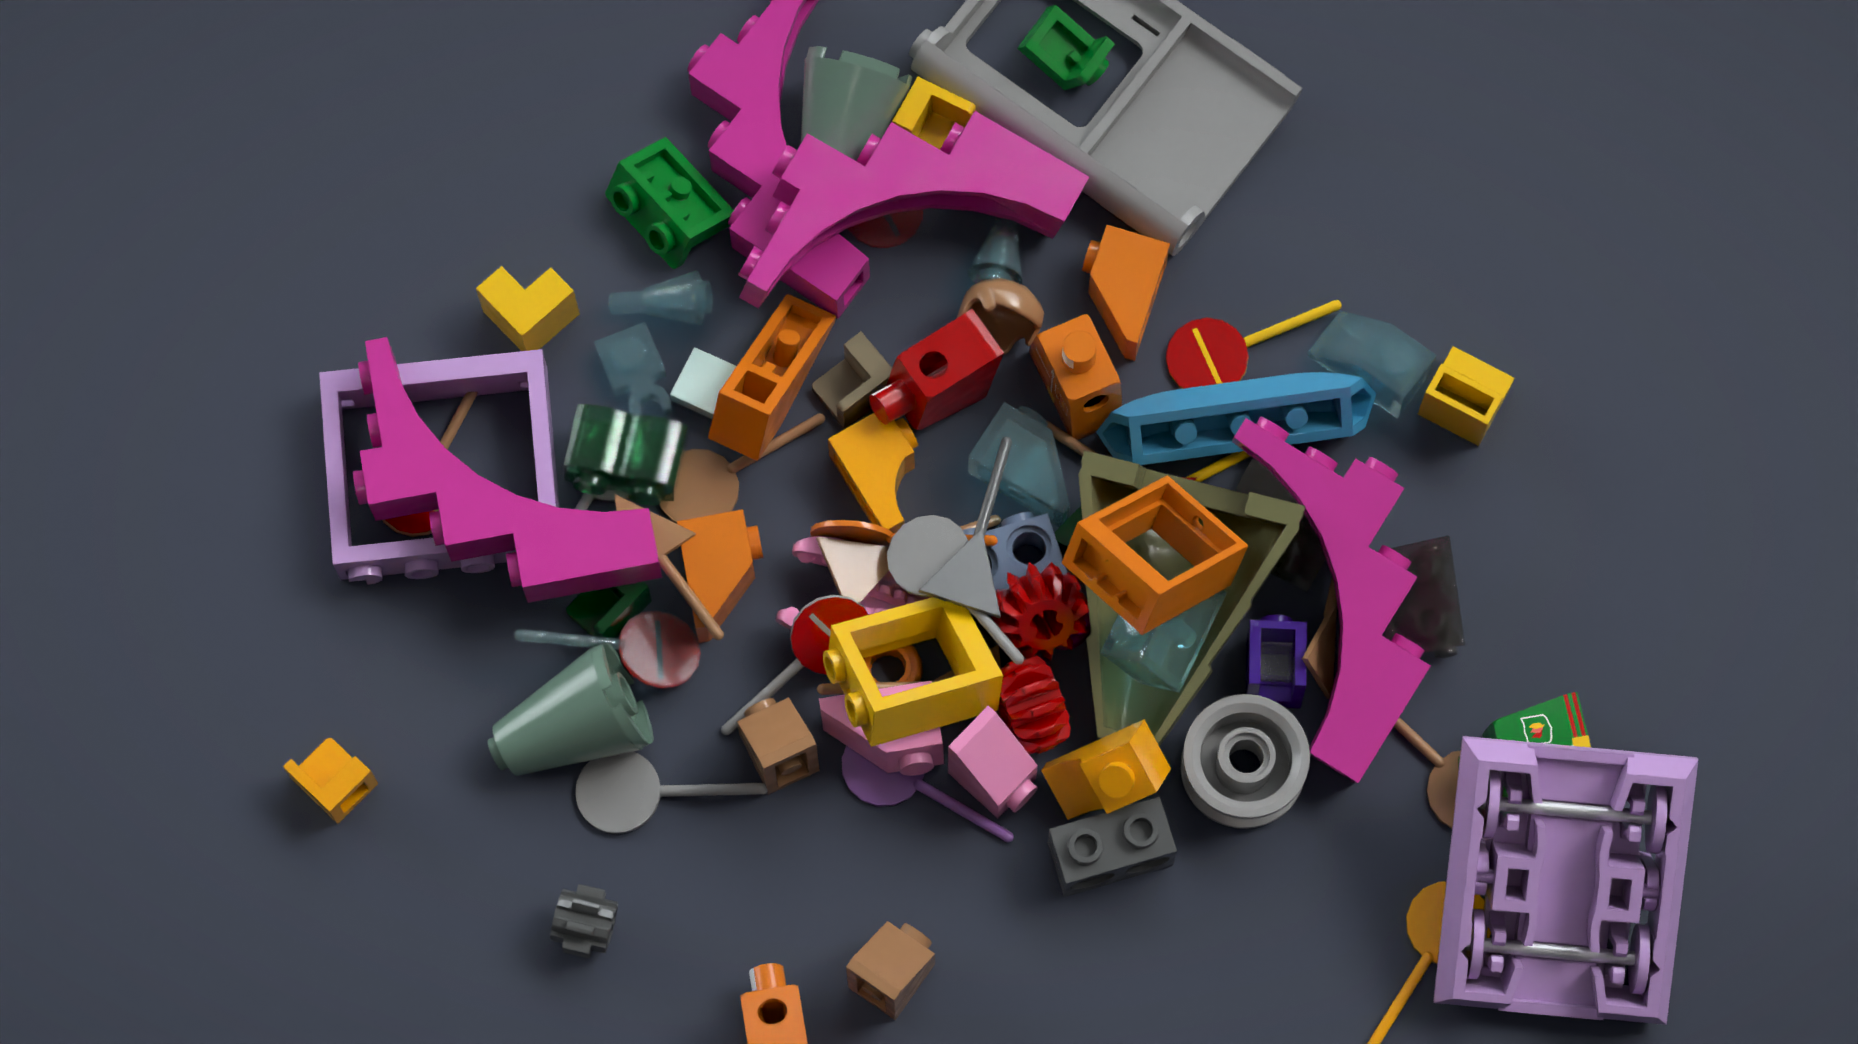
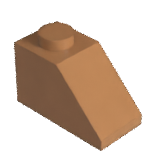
(778, 743)
(891, 967)

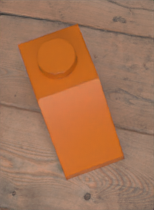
(1125, 282)
(719, 563)

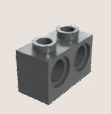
(1111, 847)

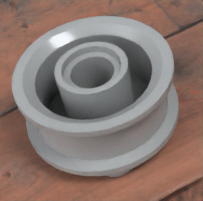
(1251, 725)

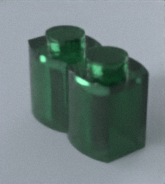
(625, 454)

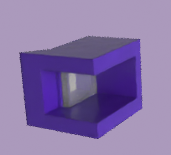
(1275, 659)

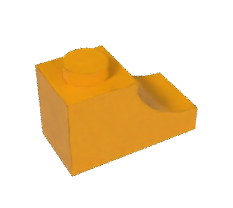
(873, 463)
(1108, 772)

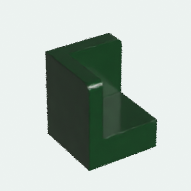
(609, 609)

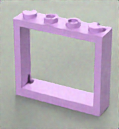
(423, 383)

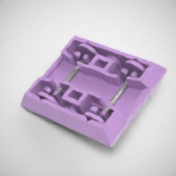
(1564, 879)

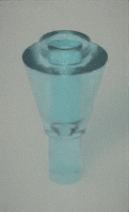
(998, 254)
(677, 299)

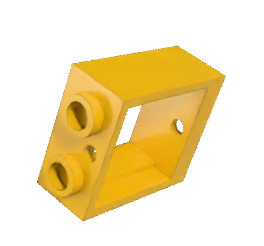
(924, 707)

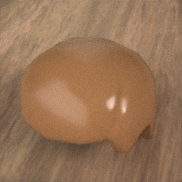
(1005, 310)

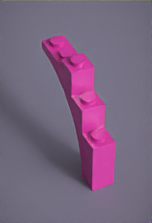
(747, 88)
(974, 170)
(1346, 513)
(555, 547)

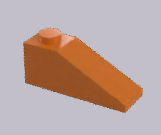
(769, 377)

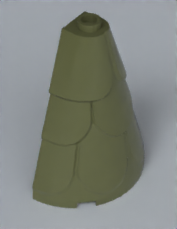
(1257, 519)

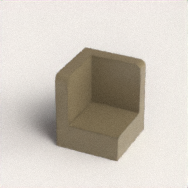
(851, 382)

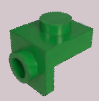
(1065, 50)

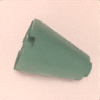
(849, 99)
(574, 718)

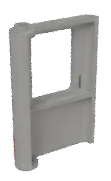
(1164, 137)

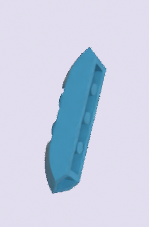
(1207, 417)

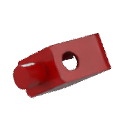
(940, 374)

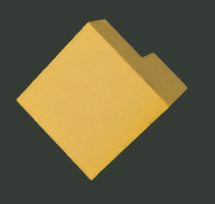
(531, 314)
(1465, 395)

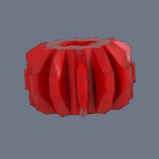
(1041, 610)
(1033, 705)

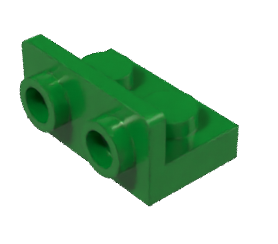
(667, 201)

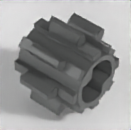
(584, 921)

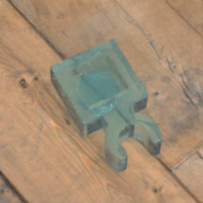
(633, 366)

